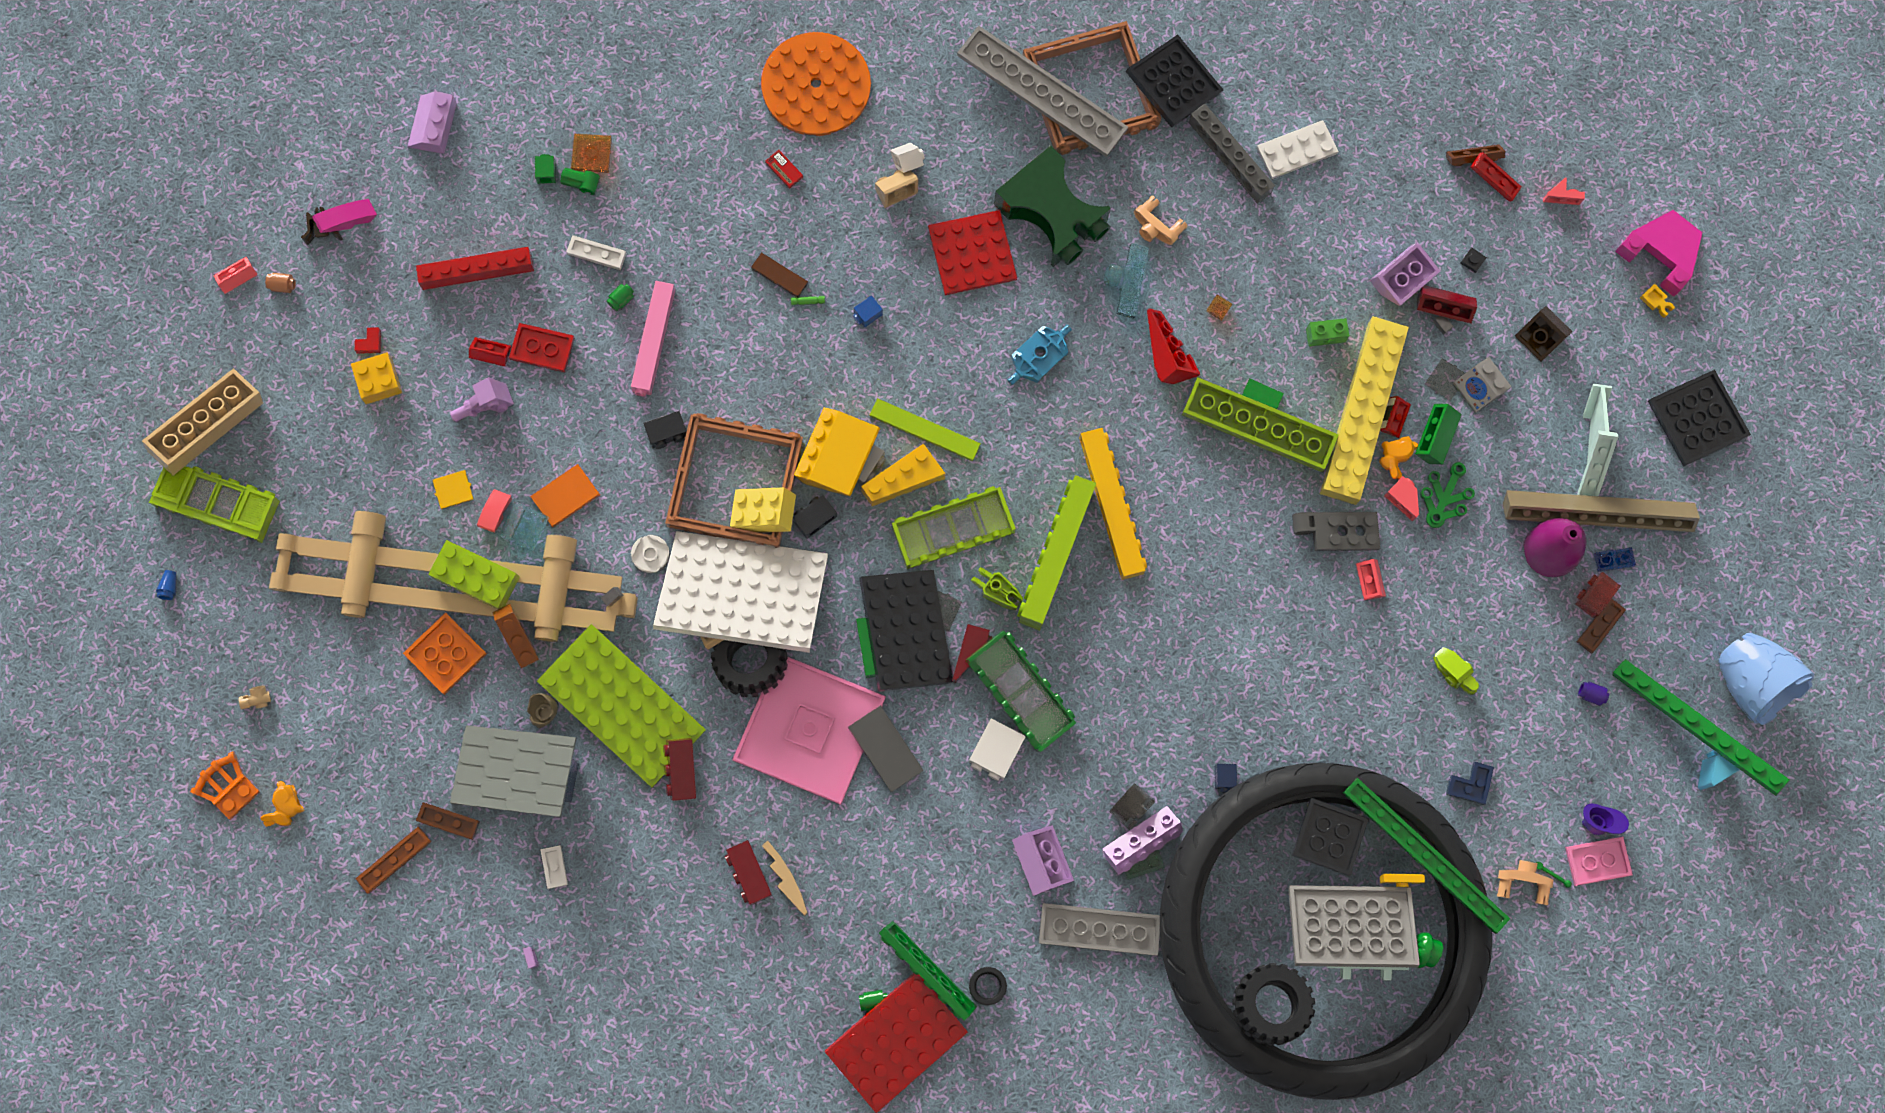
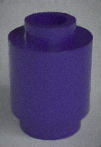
(1593, 693)

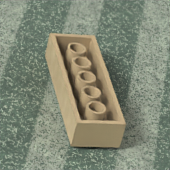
(202, 421)

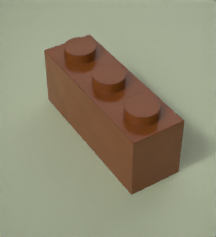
(515, 636)

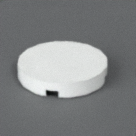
(646, 558)

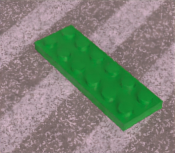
(933, 976)

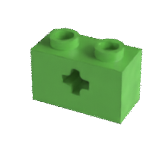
(1327, 332)

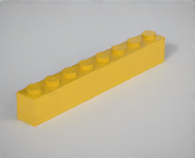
(1112, 503)

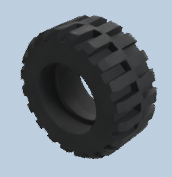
(752, 682)
(1292, 985)

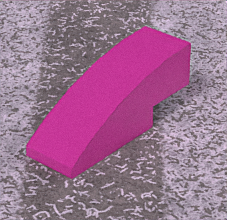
(345, 216)

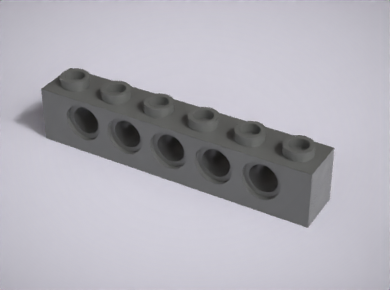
(1231, 153)

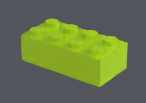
(474, 575)

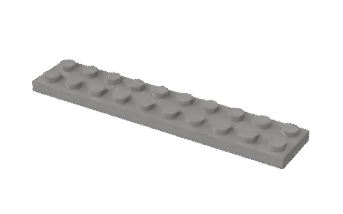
(1042, 91)

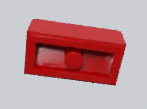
(489, 351)

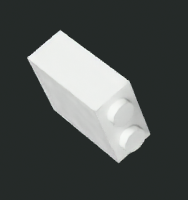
(996, 750)

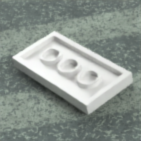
(1297, 149)

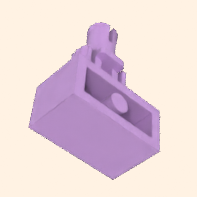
(488, 396)

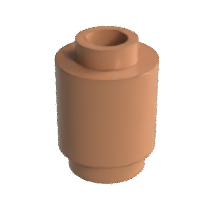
(280, 282)

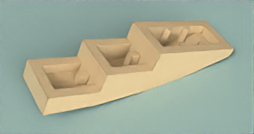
(788, 885)

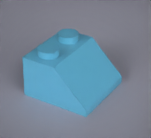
(1714, 770)

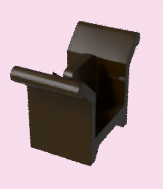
(309, 235)

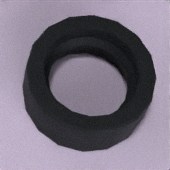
(1002, 989)

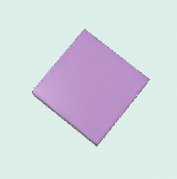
(531, 958)

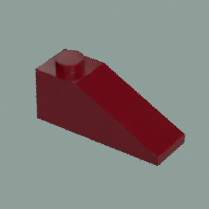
(973, 639)

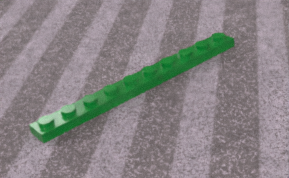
(1701, 727)
(1426, 856)

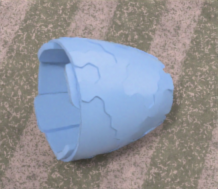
(1763, 676)

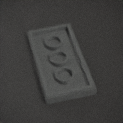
(885, 749)

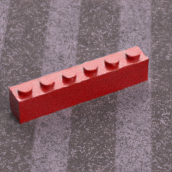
(474, 268)

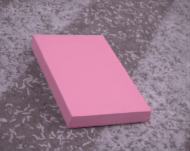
(1598, 861)

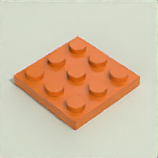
(445, 653)

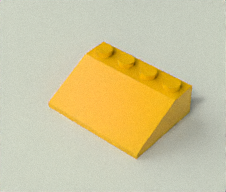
(836, 452)

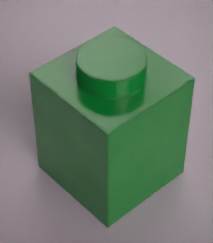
(545, 169)

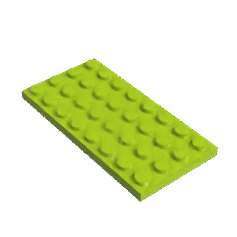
(618, 703)

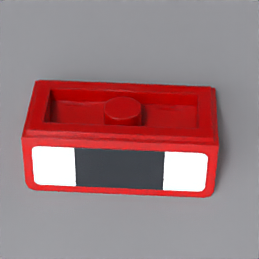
(1395, 416)

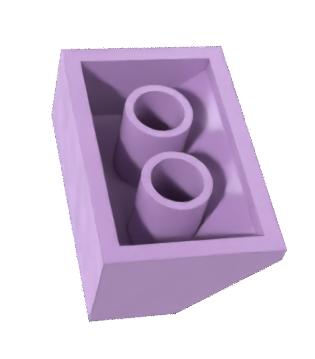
(432, 122)
(1405, 275)
(1042, 860)

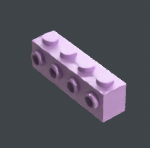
(1143, 840)

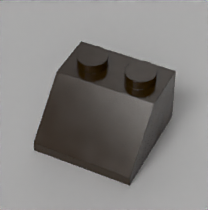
(1543, 333)

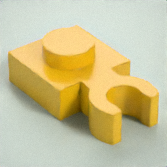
(1654, 298)

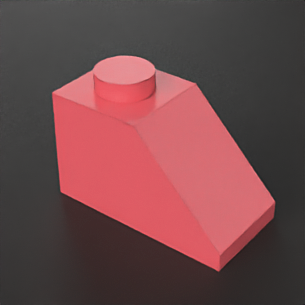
(1404, 497)

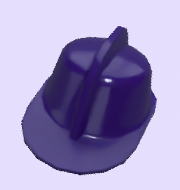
(1604, 820)

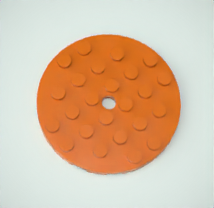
(821, 109)

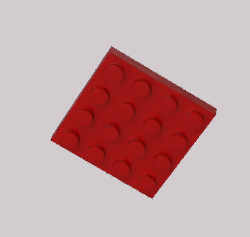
(972, 252)

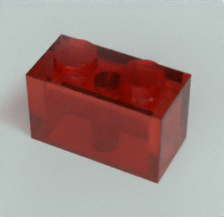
(1597, 595)

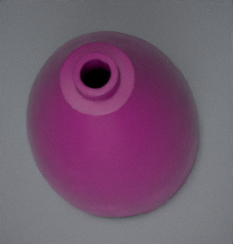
(1555, 547)

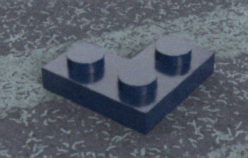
(1475, 788)

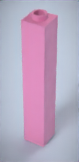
(653, 338)

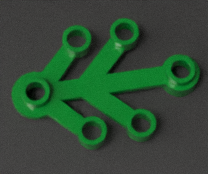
(1445, 498)

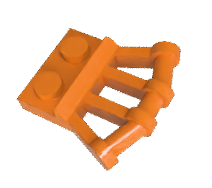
(235, 795)

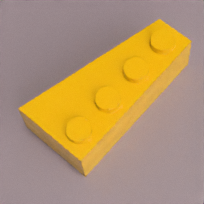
(904, 476)

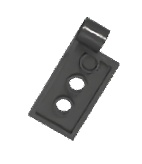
(1325, 533)

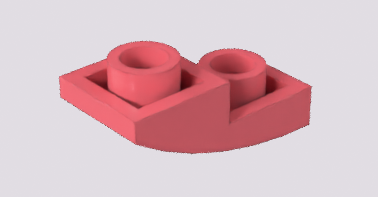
(493, 510)

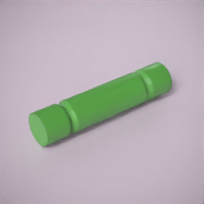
(808, 300)

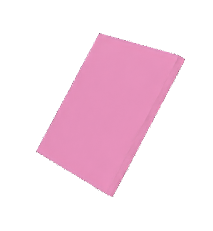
(803, 731)

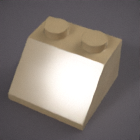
(896, 187)

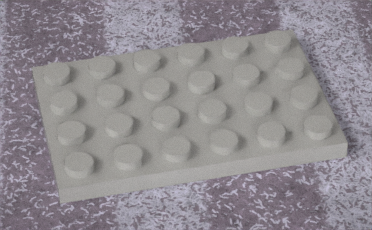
(1353, 926)

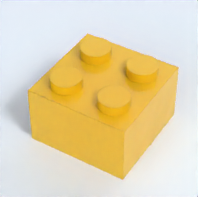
(376, 378)

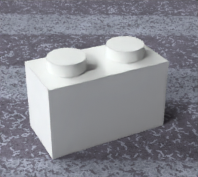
(907, 157)

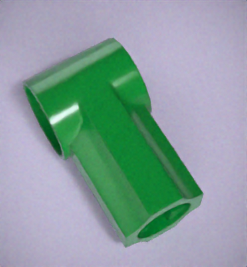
(584, 181)

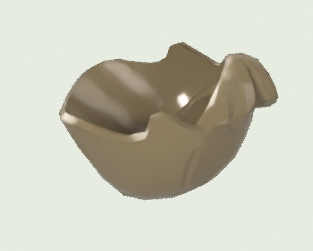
(542, 709)

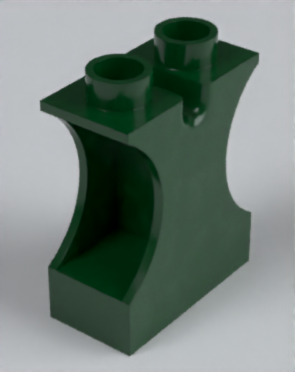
(1043, 198)

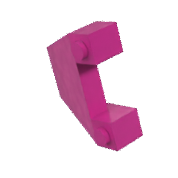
(1671, 242)

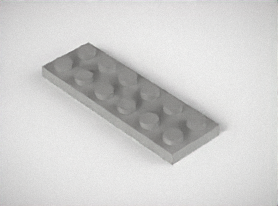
(1099, 929)

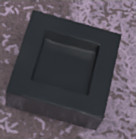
(1473, 260)

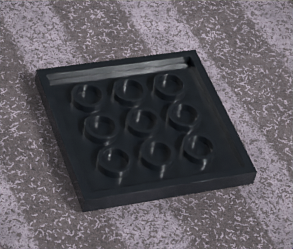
(1174, 80)
(1699, 418)

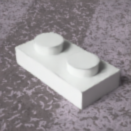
(554, 867)

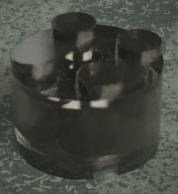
(1132, 806)

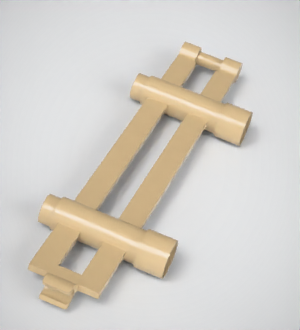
(365, 554)

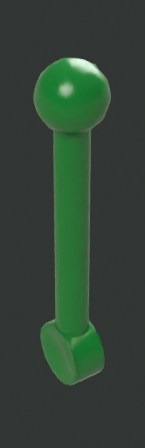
(1567, 883)

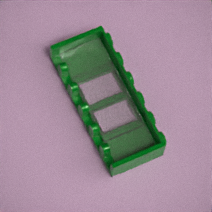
(1021, 691)

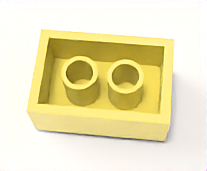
(763, 509)

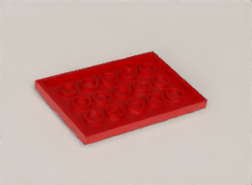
(896, 1042)

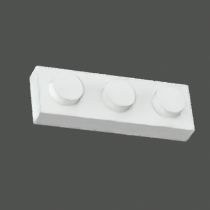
(596, 252)

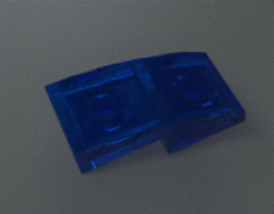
(1614, 559)

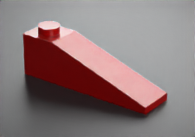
(1168, 357)

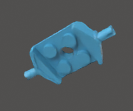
(1029, 364)

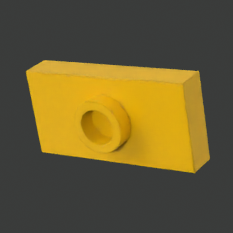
(1402, 880)

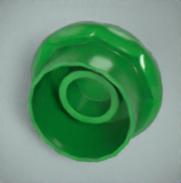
(1429, 950)

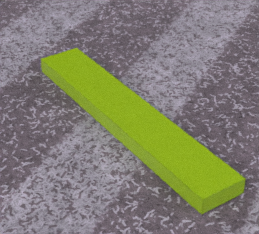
(925, 429)

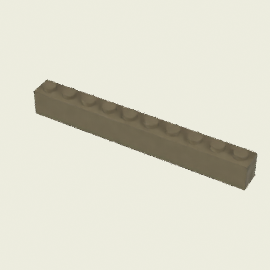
(1601, 510)

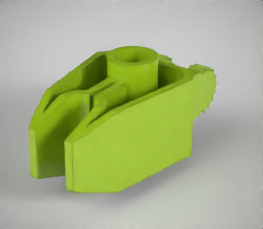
(997, 589)
(1456, 670)

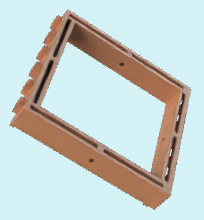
(1136, 124)
(736, 429)

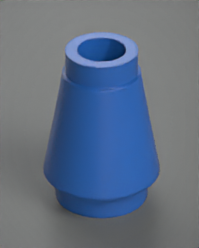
(167, 586)

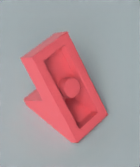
(1562, 196)

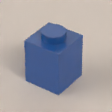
(867, 311)

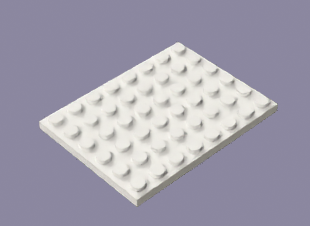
(741, 591)

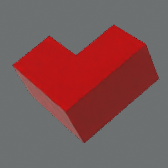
(371, 344)

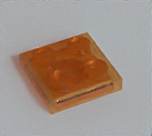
(591, 153)

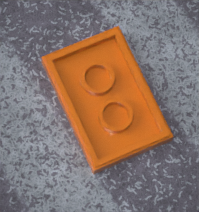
(565, 495)

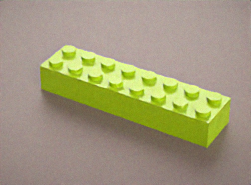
(1260, 424)
(1058, 549)

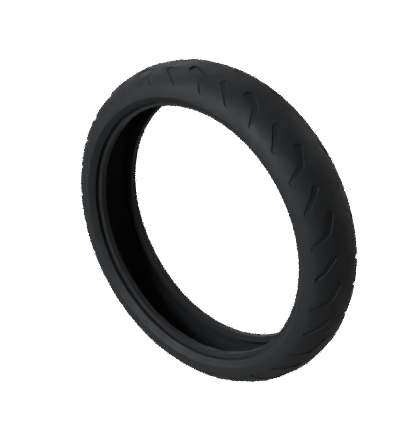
(1183, 956)

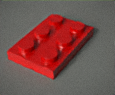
(541, 347)

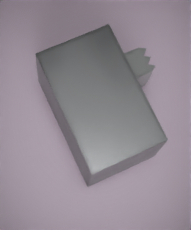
(1443, 324)
(612, 596)

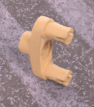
(1154, 227)
(1525, 872)

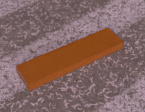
(393, 860)

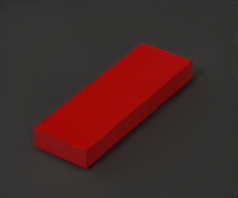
(1496, 176)

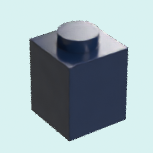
(1225, 777)

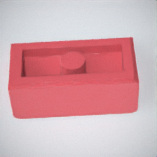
(235, 275)
(1370, 579)

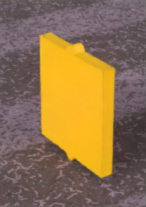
(452, 489)

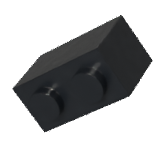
(665, 430)
(814, 516)

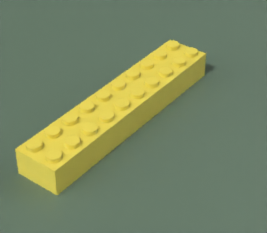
(1364, 410)

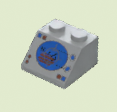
(1482, 385)

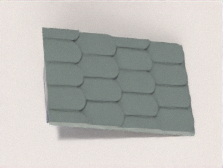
(515, 771)

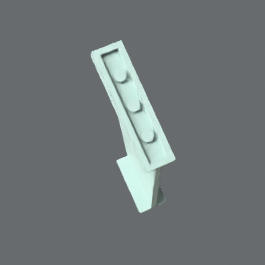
(1600, 441)

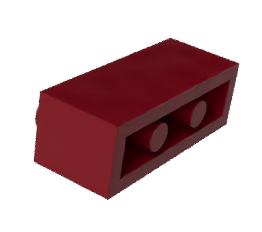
(1446, 304)
(680, 769)
(748, 873)

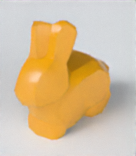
(1395, 453)
(286, 806)

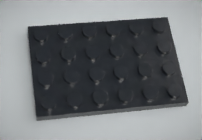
(905, 630)

